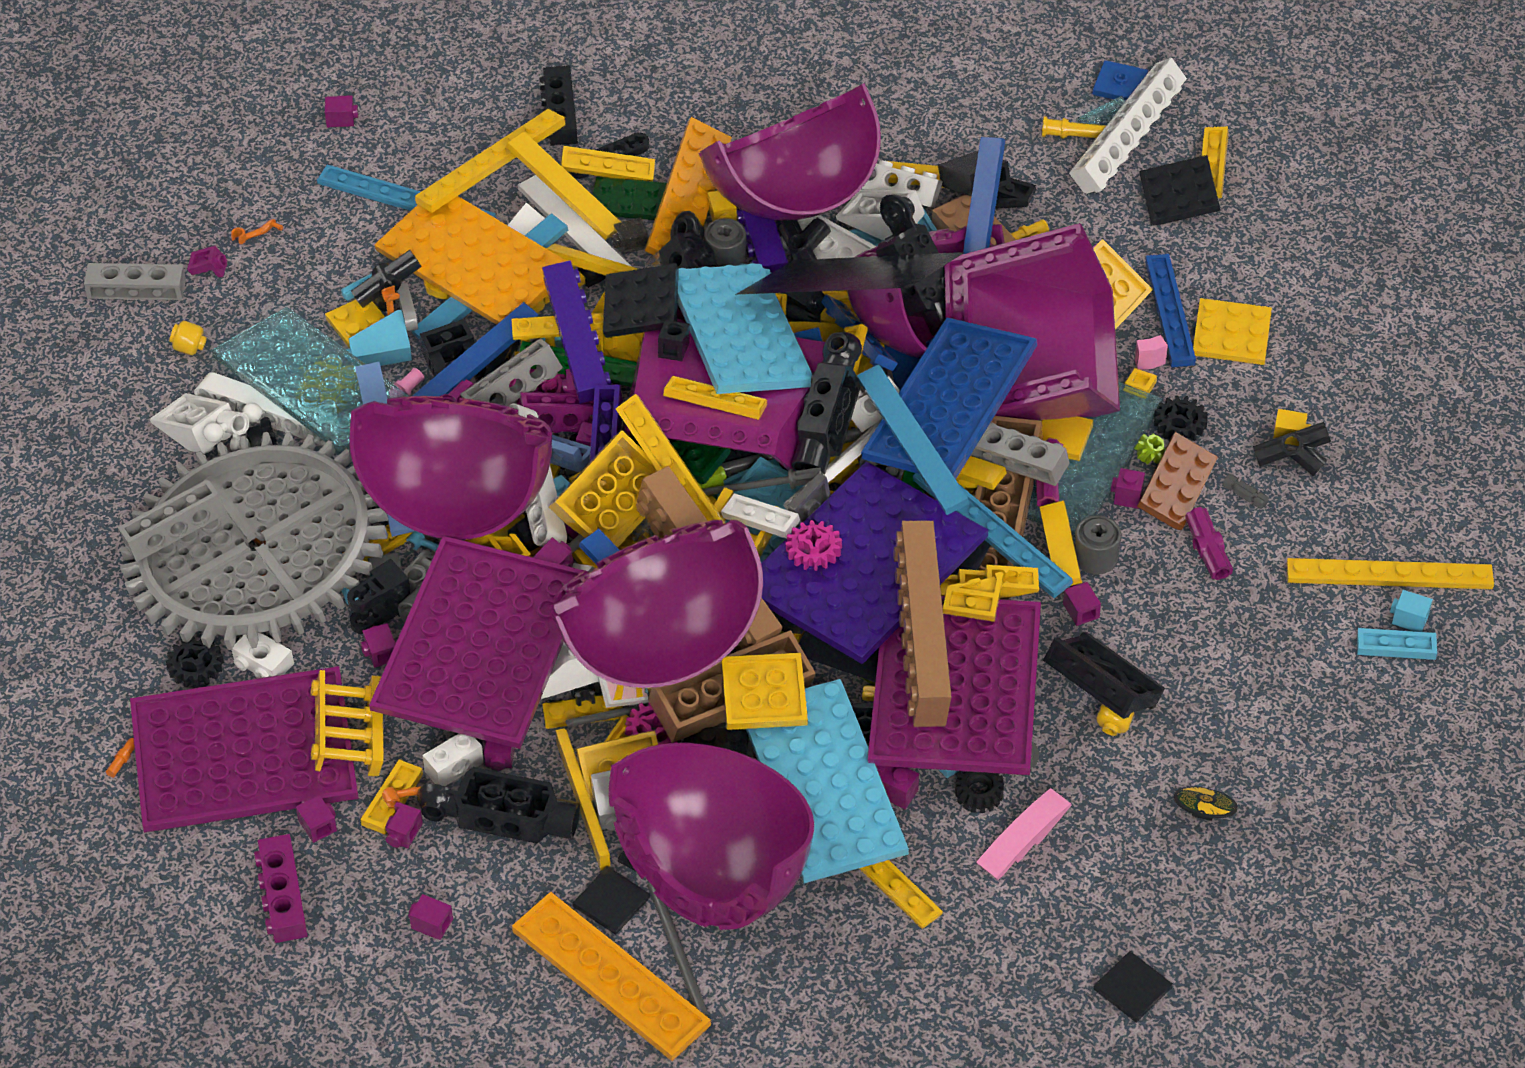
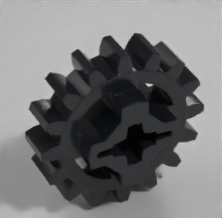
(1180, 418)
(194, 662)

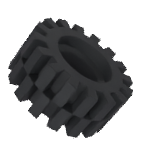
(975, 800)

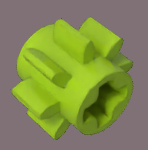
(1150, 448)

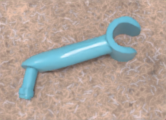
(419, 539)

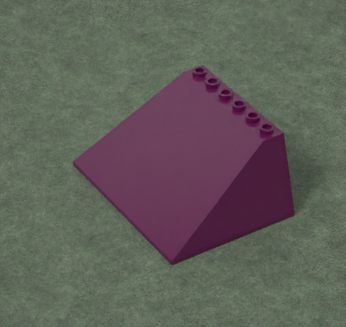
(1051, 292)
(684, 421)

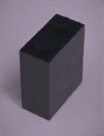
(960, 173)

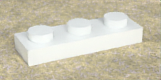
(760, 515)

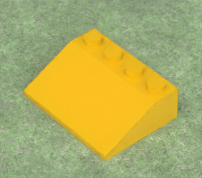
(606, 491)

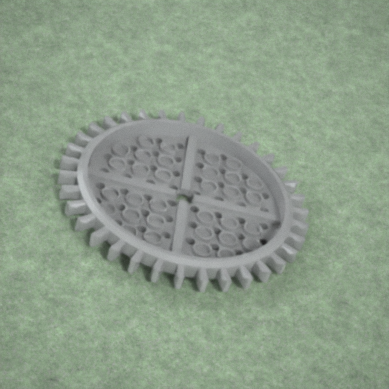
(230, 549)

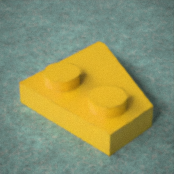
(974, 598)

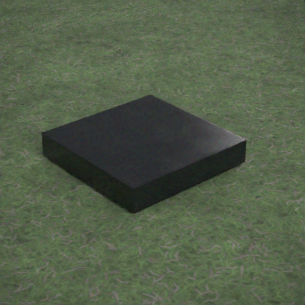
(611, 900)
(1133, 986)

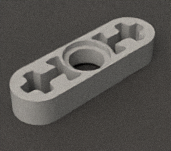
(407, 307)

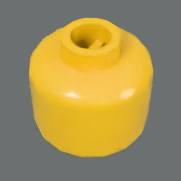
(187, 338)
(1111, 722)

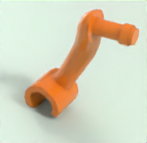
(240, 232)
(389, 296)
(392, 796)

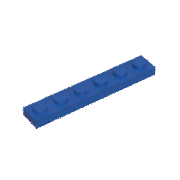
(1170, 310)
(871, 348)

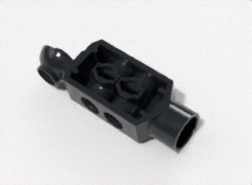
(687, 244)
(927, 296)
(828, 404)
(502, 806)

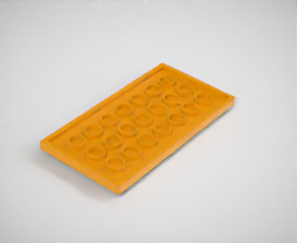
(472, 257)

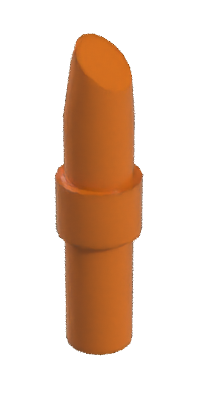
(120, 758)

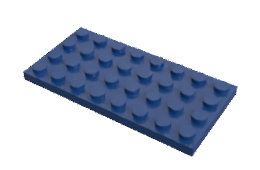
(955, 392)

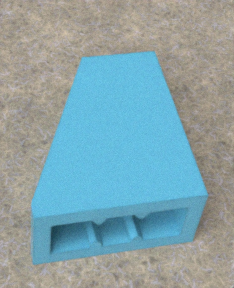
(383, 341)

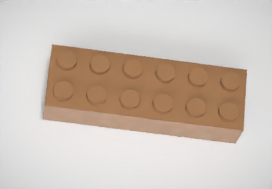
(700, 701)

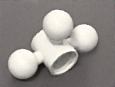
(233, 423)

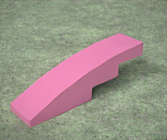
(1023, 833)

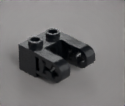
(446, 345)
(386, 588)

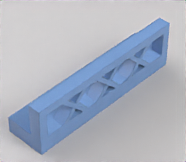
(568, 454)

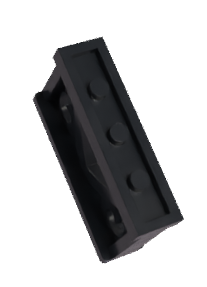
(1103, 674)

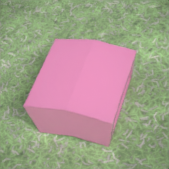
(1150, 353)

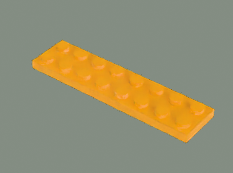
(687, 183)
(611, 976)

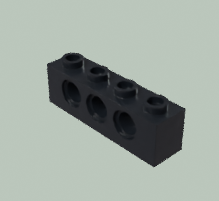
(560, 99)

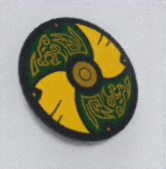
(1205, 802)

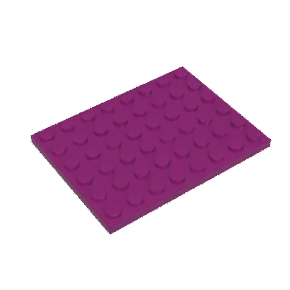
(476, 644)
(990, 702)
(235, 751)

